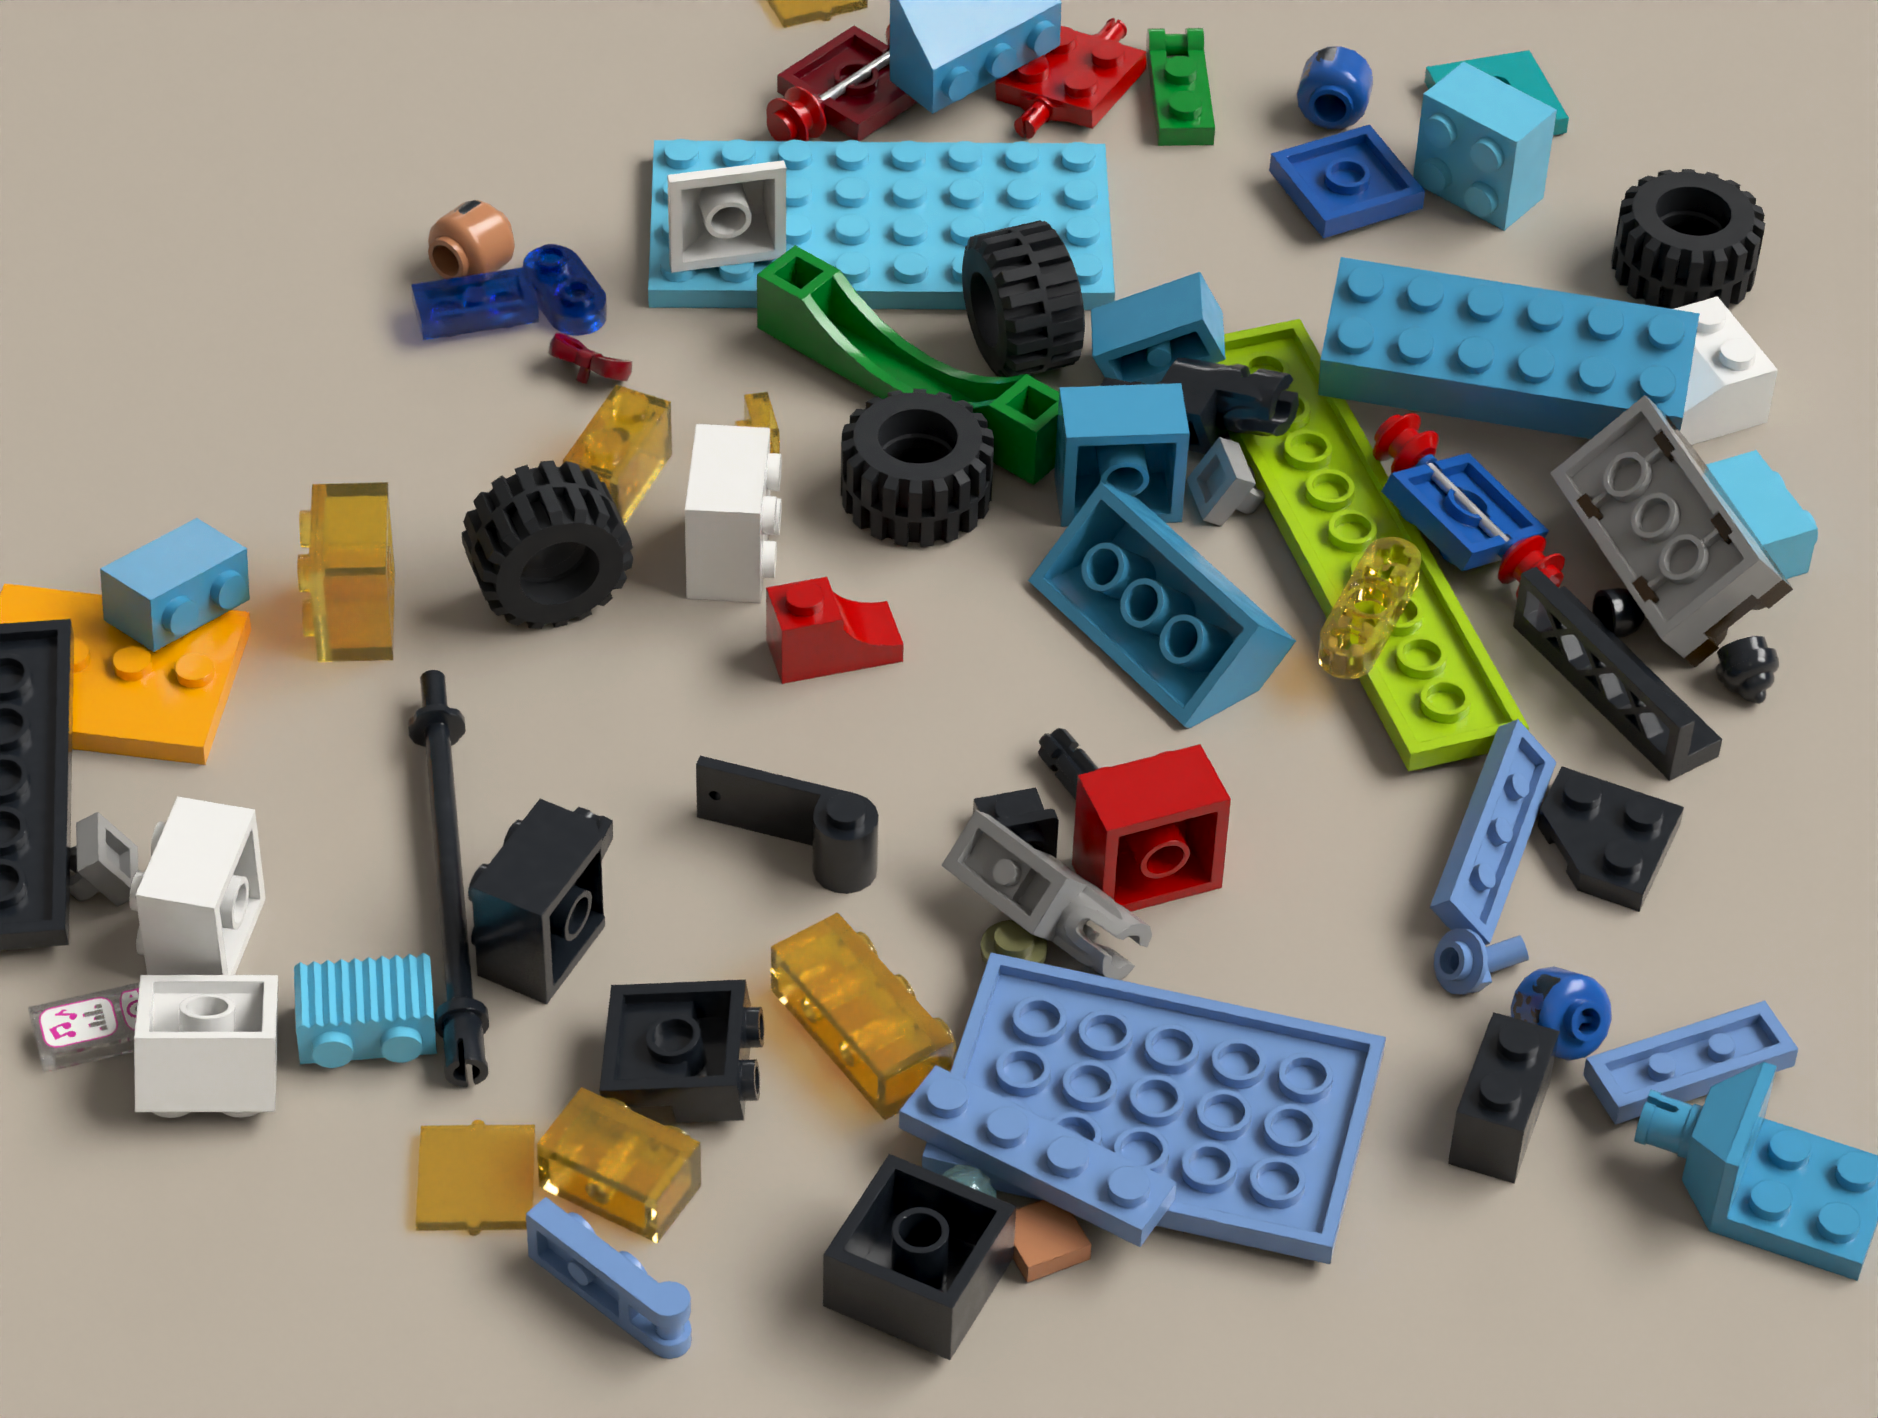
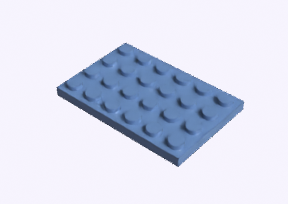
(1223, 1098)

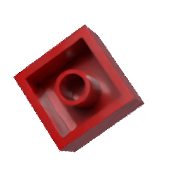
(1152, 828)

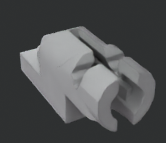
(1043, 894)

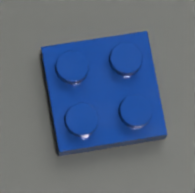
(1346, 181)

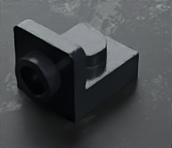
(1024, 816)

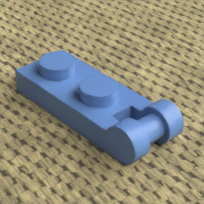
(610, 1280)

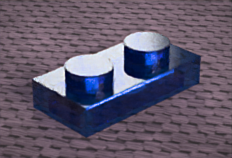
(475, 303)

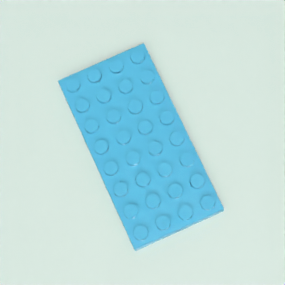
(896, 214)

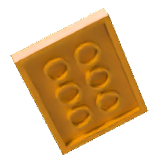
(133, 697)

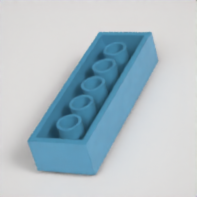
(1500, 350)

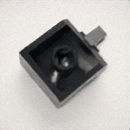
(540, 899)

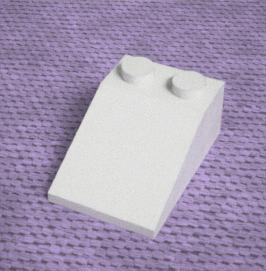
(1728, 376)

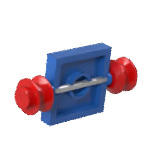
(1461, 505)

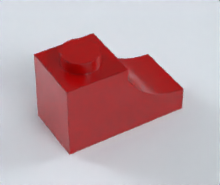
(824, 634)

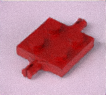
(1074, 80)

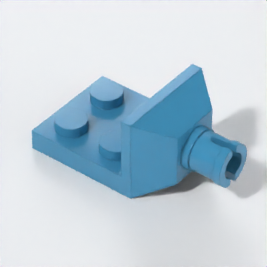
(1767, 1178)

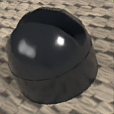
(1618, 611)

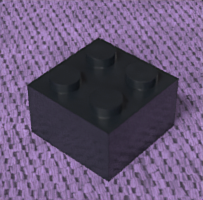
(919, 1256)

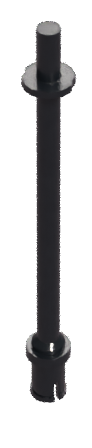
(461, 1018)

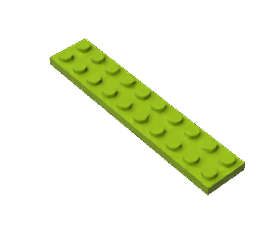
(1325, 494)

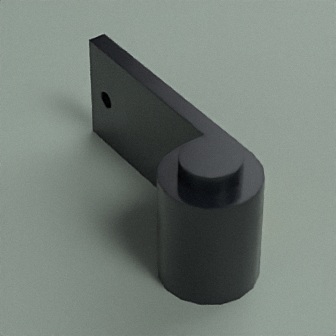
(831, 820)

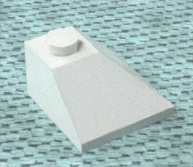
(727, 216)

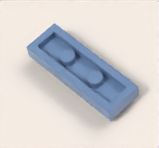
(1688, 1059)

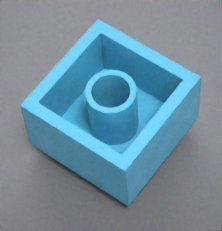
(1484, 145)

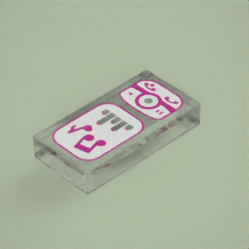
(85, 1027)

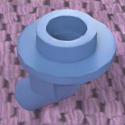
(1465, 963)

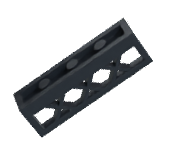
(1612, 677)

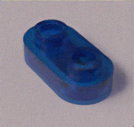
(566, 290)

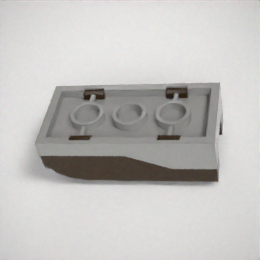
(1669, 530)

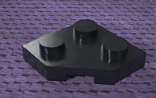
(1608, 835)

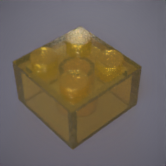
(348, 572)

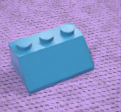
(962, 45)

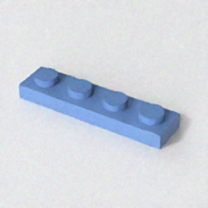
(1494, 832)
(1037, 1155)

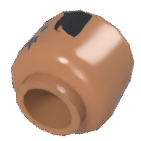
(470, 241)

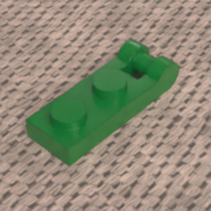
(1180, 87)

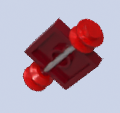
(840, 86)

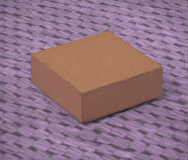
(1048, 1240)

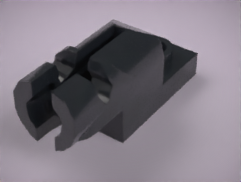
(1229, 399)

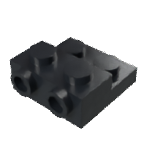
(683, 1048)

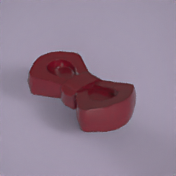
(576, 352)

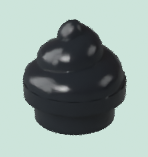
(1748, 667)

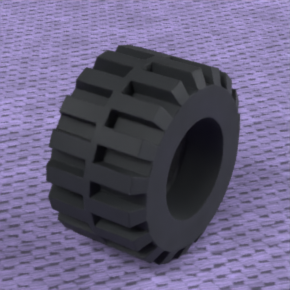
(1687, 239)
(1023, 299)
(916, 467)
(547, 544)

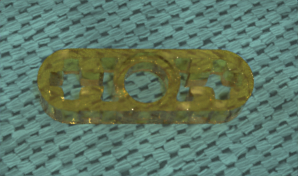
(1371, 629)

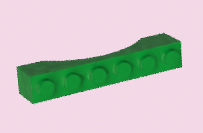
(825, 319)

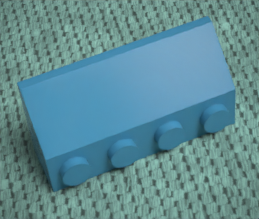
(1159, 608)

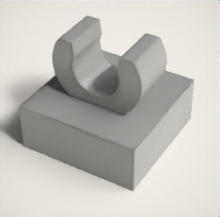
(1224, 483)
(102, 861)

